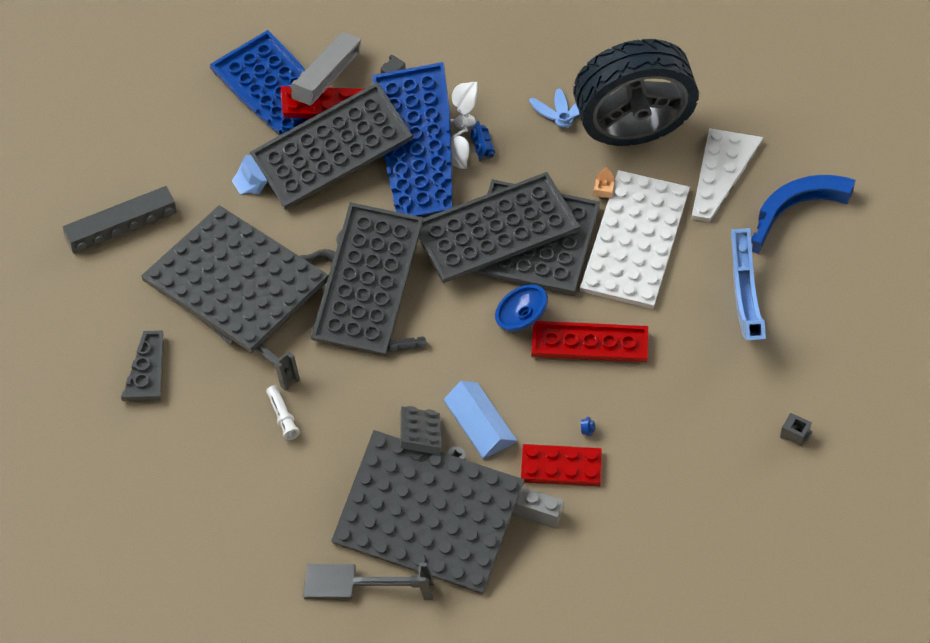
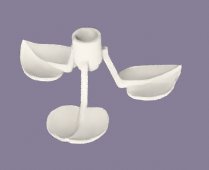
(464, 98)

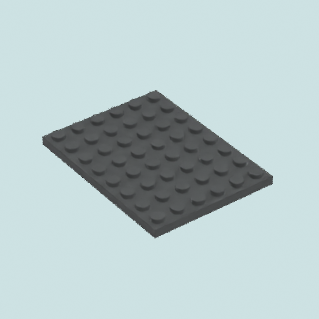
(235, 278)
(428, 511)

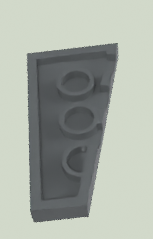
(146, 371)

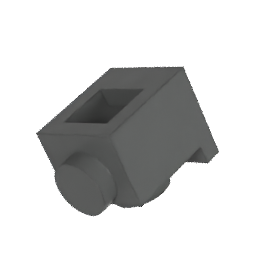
(393, 64)
(796, 429)

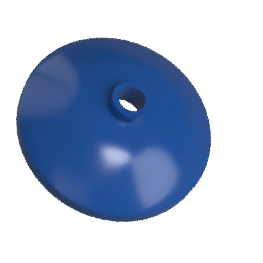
(521, 308)

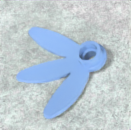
(562, 116)

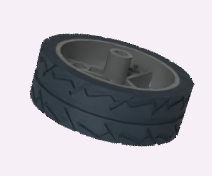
(640, 108)

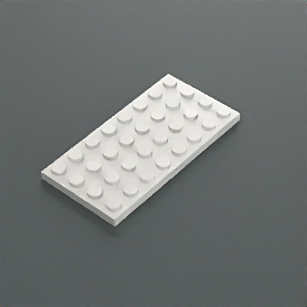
(635, 239)

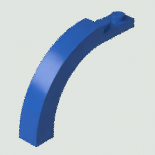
(797, 191)

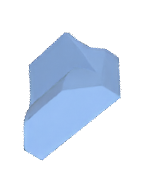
(249, 177)

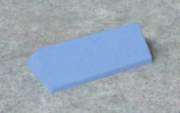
(479, 418)

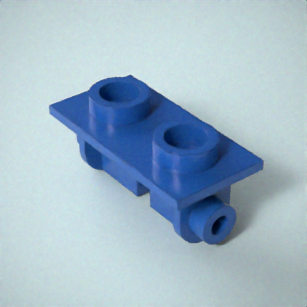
(480, 135)

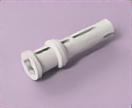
(285, 419)

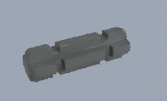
(407, 343)

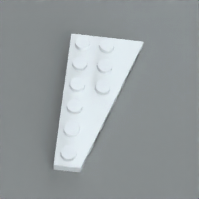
(722, 165)

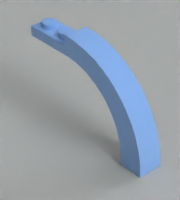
(749, 316)

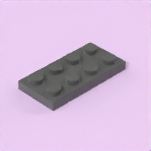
(420, 430)

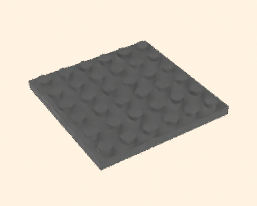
(555, 264)

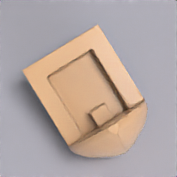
(604, 184)

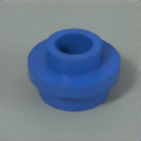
(587, 426)

